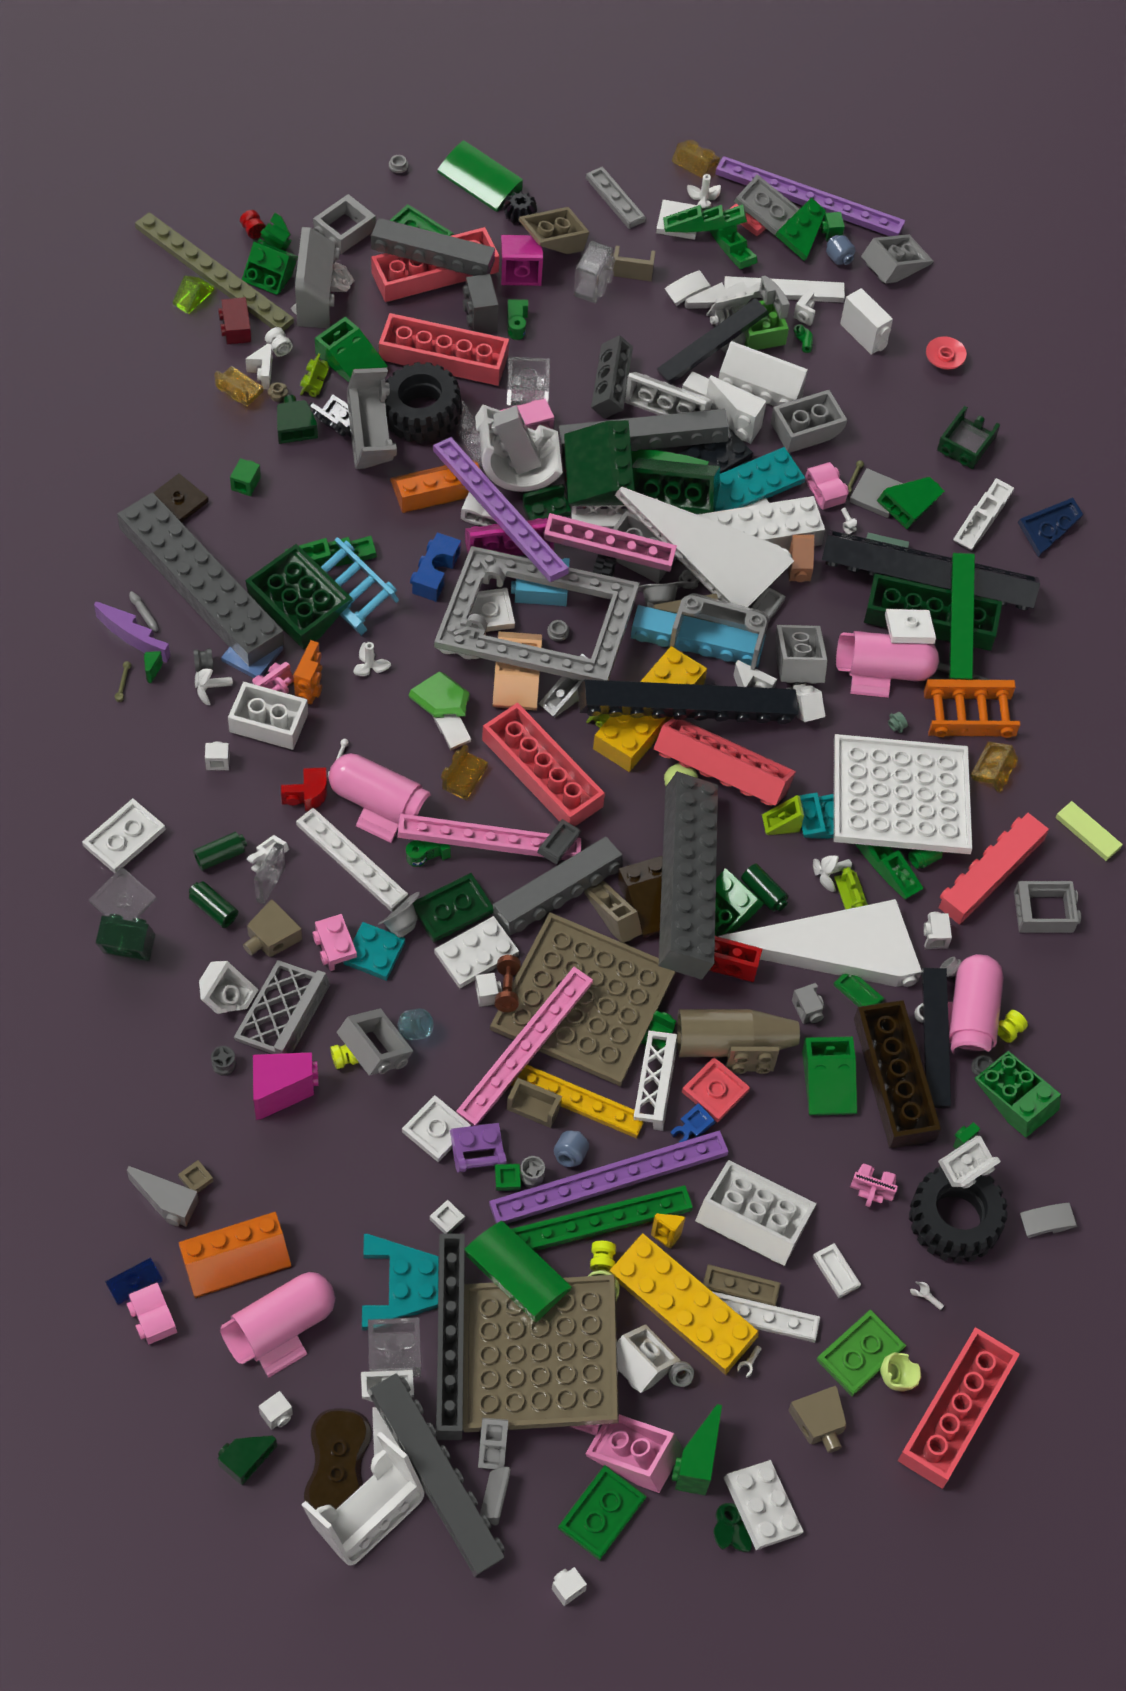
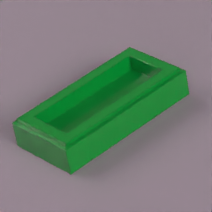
(858, 990)

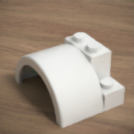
(496, 463)

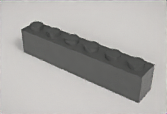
(432, 248)
(558, 886)

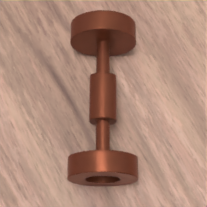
(506, 1000)

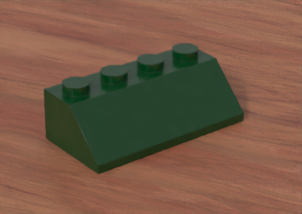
(678, 483)

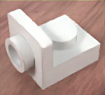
(804, 308)

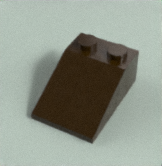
(642, 890)

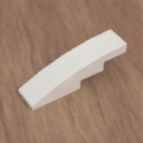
(708, 297)
(983, 514)

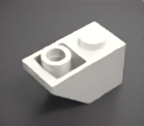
(808, 701)

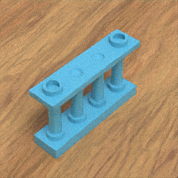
(358, 618)

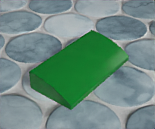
(480, 175)
(517, 1270)

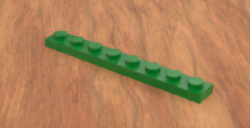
(604, 1218)

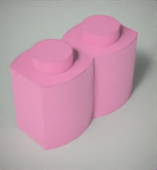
(826, 485)
(151, 1313)

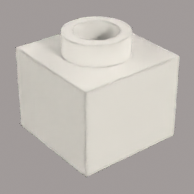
(217, 756)
(487, 989)
(276, 1411)
(568, 1585)

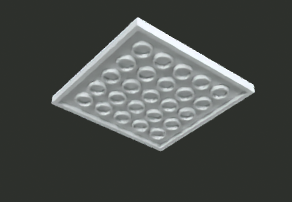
(902, 794)

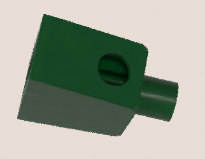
(295, 421)

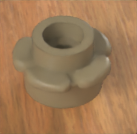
(279, 395)

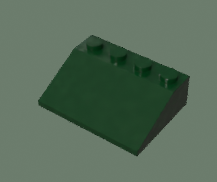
(598, 463)
(298, 595)

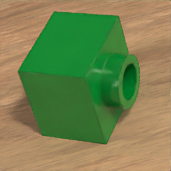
(832, 225)

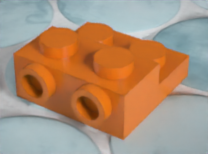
(308, 674)

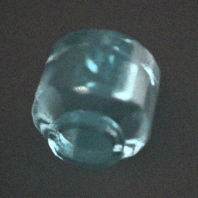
(415, 1024)

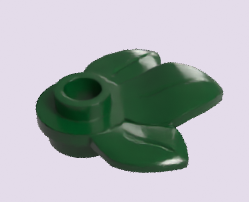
(731, 1531)

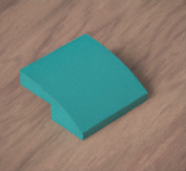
(818, 815)

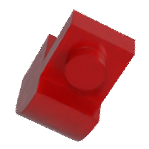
(310, 793)

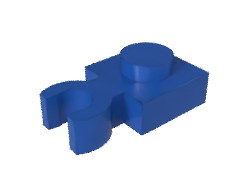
(695, 1122)

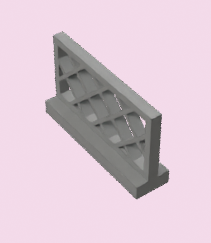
(302, 1012)

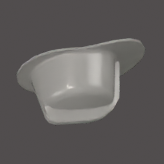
(660, 593)
(403, 917)

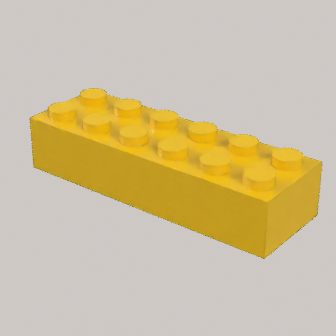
(629, 738)
(684, 1304)

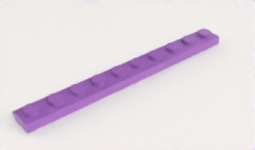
(801, 193)
(501, 510)
(608, 1178)

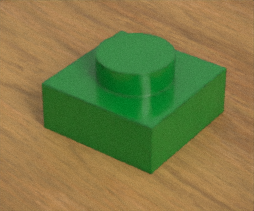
(965, 1134)
(507, 1177)

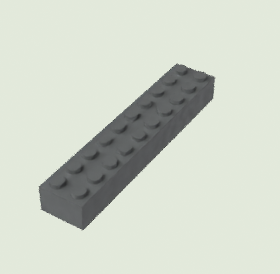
(200, 579)
(689, 876)

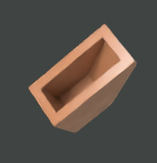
(803, 555)

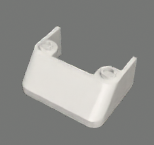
(373, 1508)

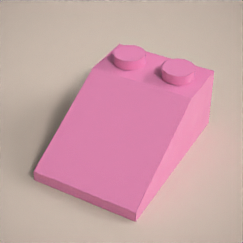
(636, 1451)

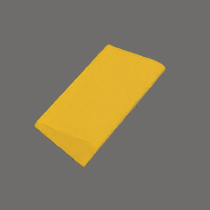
(667, 1228)

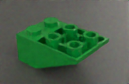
(347, 349)
(733, 903)
(830, 1075)
(1019, 1093)

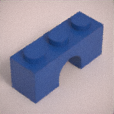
(441, 552)

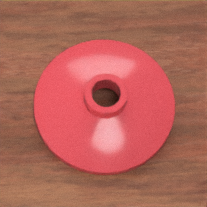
(946, 353)

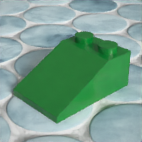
(695, 1466)

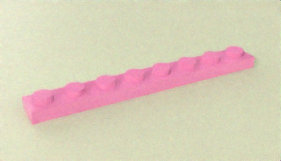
(476, 835)
(524, 1047)

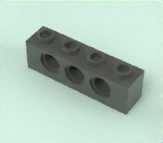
(612, 377)

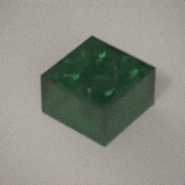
(125, 937)

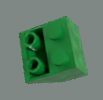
(269, 267)

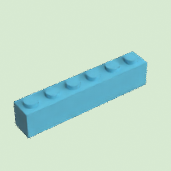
(695, 635)

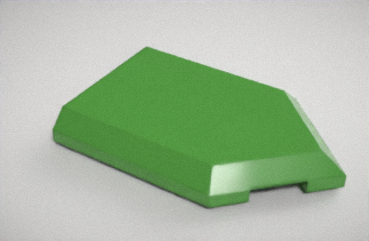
(440, 696)

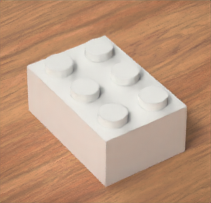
(268, 715)

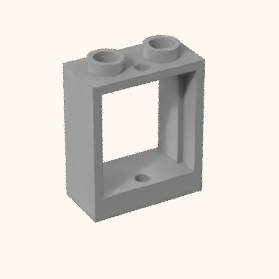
(347, 205)
(1064, 889)
(373, 1062)

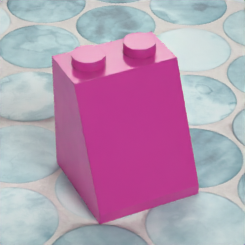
(521, 260)
(282, 1081)

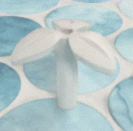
(705, 193)
(367, 655)
(203, 681)
(829, 866)

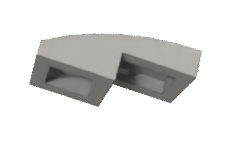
(774, 295)
(1048, 1219)
(493, 1443)

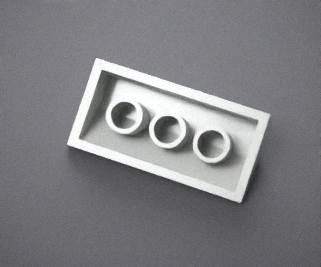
(763, 375)
(662, 397)

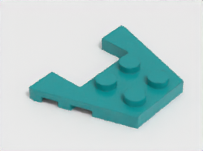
(411, 1280)

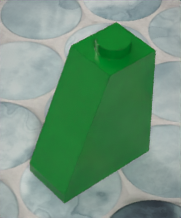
(910, 500)

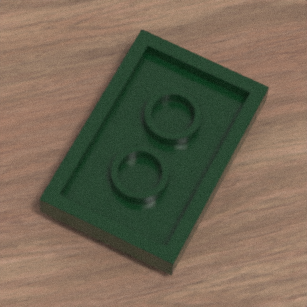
(452, 907)

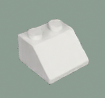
(643, 1358)

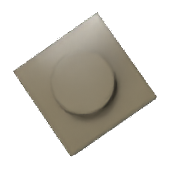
(195, 1177)

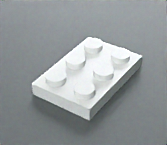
(123, 835)
(475, 951)
(763, 1504)

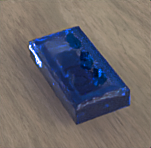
(132, 1280)

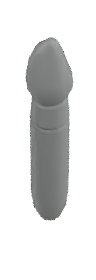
(136, 600)

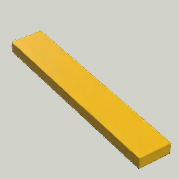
(585, 1102)

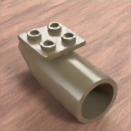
(743, 1035)

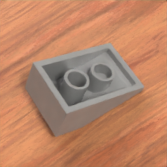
(895, 257)

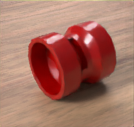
(251, 222)

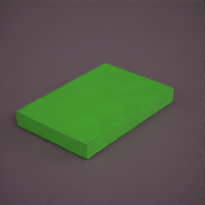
(860, 1352)

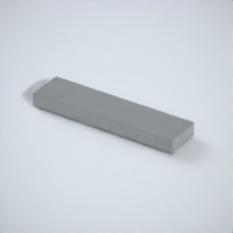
(615, 197)

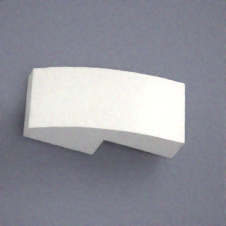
(687, 287)
(452, 730)

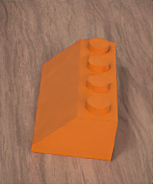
(428, 488)
(235, 1254)

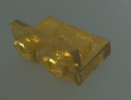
(995, 765)
(463, 773)

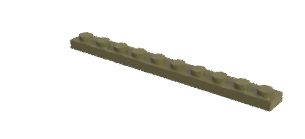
(213, 271)

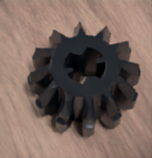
(519, 205)

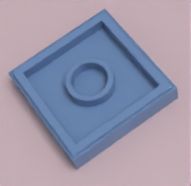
(258, 668)

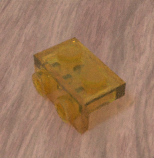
(694, 157)
(238, 386)

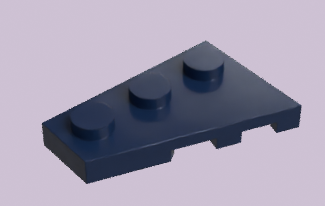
(1049, 524)

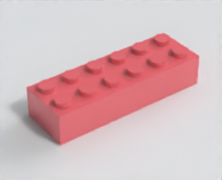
(405, 277)
(458, 350)
(724, 761)
(543, 765)
(958, 1408)

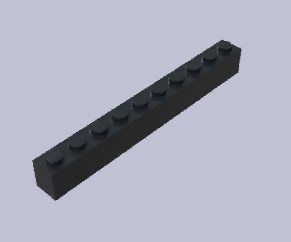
(687, 701)

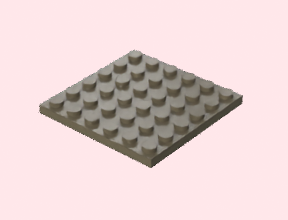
(611, 1016)
(543, 1370)

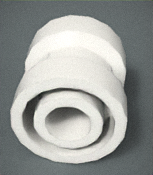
(280, 343)

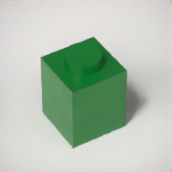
(245, 477)

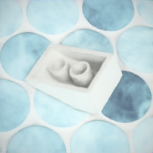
(742, 408)

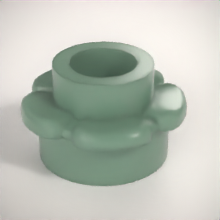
(897, 722)

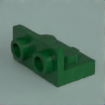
(545, 501)

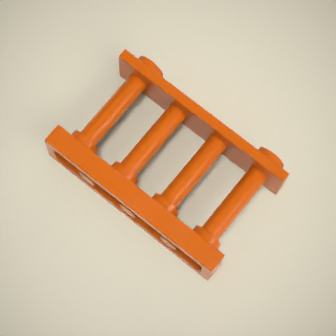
(971, 689)

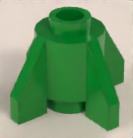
(276, 234)

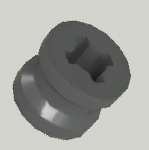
(203, 659)
(223, 1054)

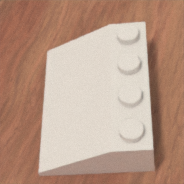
(755, 1212)

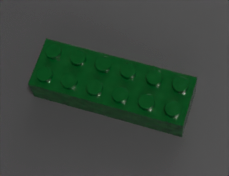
(903, 594)

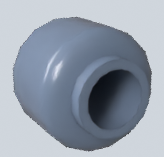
(840, 250)
(571, 1148)

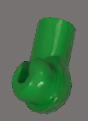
(805, 337)

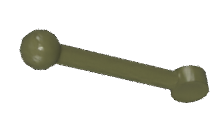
(859, 464)
(119, 697)

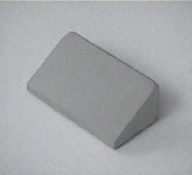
(495, 1494)

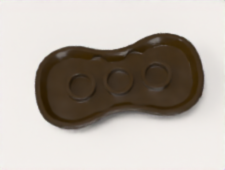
(339, 1445)

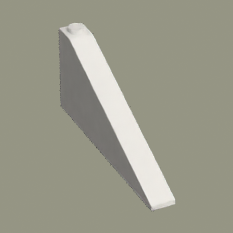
(719, 556)
(853, 941)

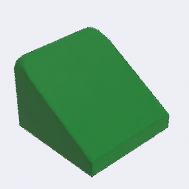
(153, 663)

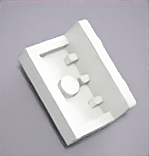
(968, 1163)

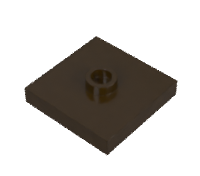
(181, 497)

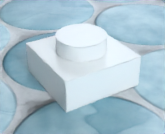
(447, 1217)

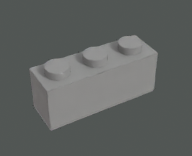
(516, 440)

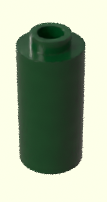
(219, 850)
(765, 888)
(213, 904)

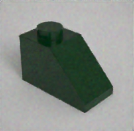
(245, 1456)

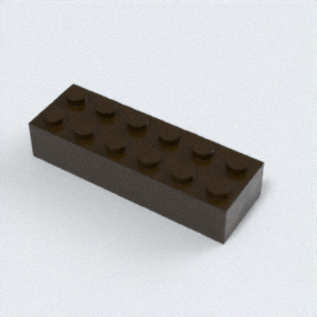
(896, 1074)

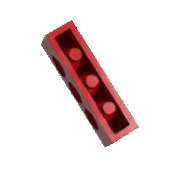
(736, 959)

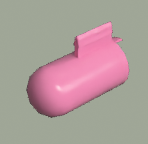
(875, 661)
(378, 791)
(976, 1004)
(272, 1324)

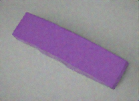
(126, 628)

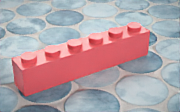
(992, 868)

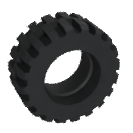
(426, 422)
(955, 1242)

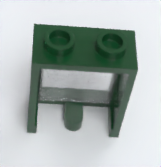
(966, 439)

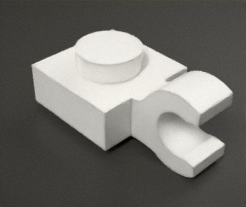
(263, 850)

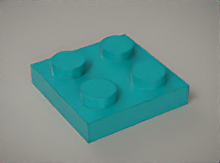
(376, 951)

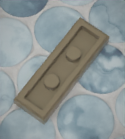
(741, 1285)

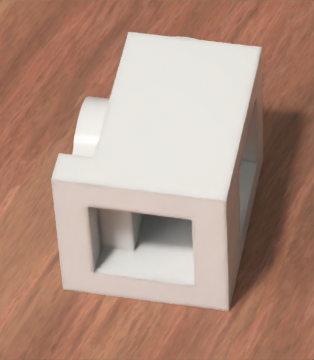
(937, 931)

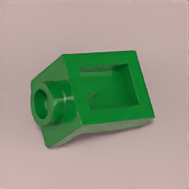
(660, 1023)

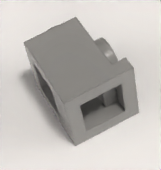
(808, 1004)

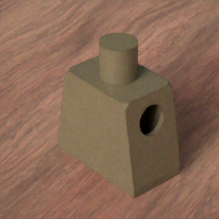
(272, 931)
(820, 1417)

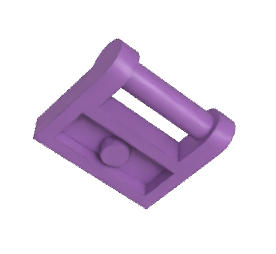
(477, 1139)

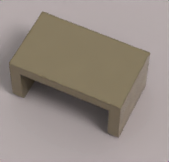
(632, 267)
(534, 1102)

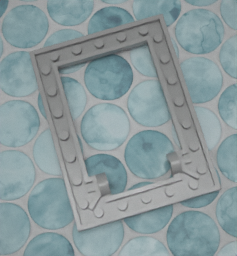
(481, 565)

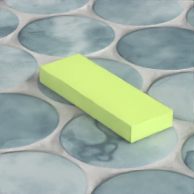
(1089, 831)

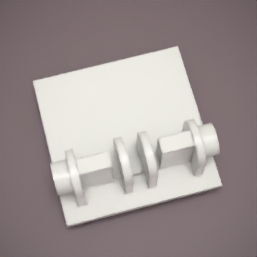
(724, 306)

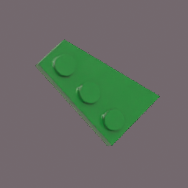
(802, 228)

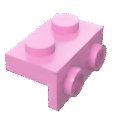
(334, 941)

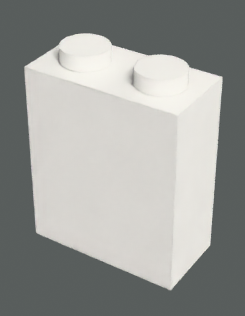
(866, 321)

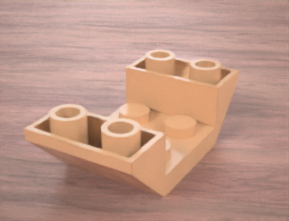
(516, 683)

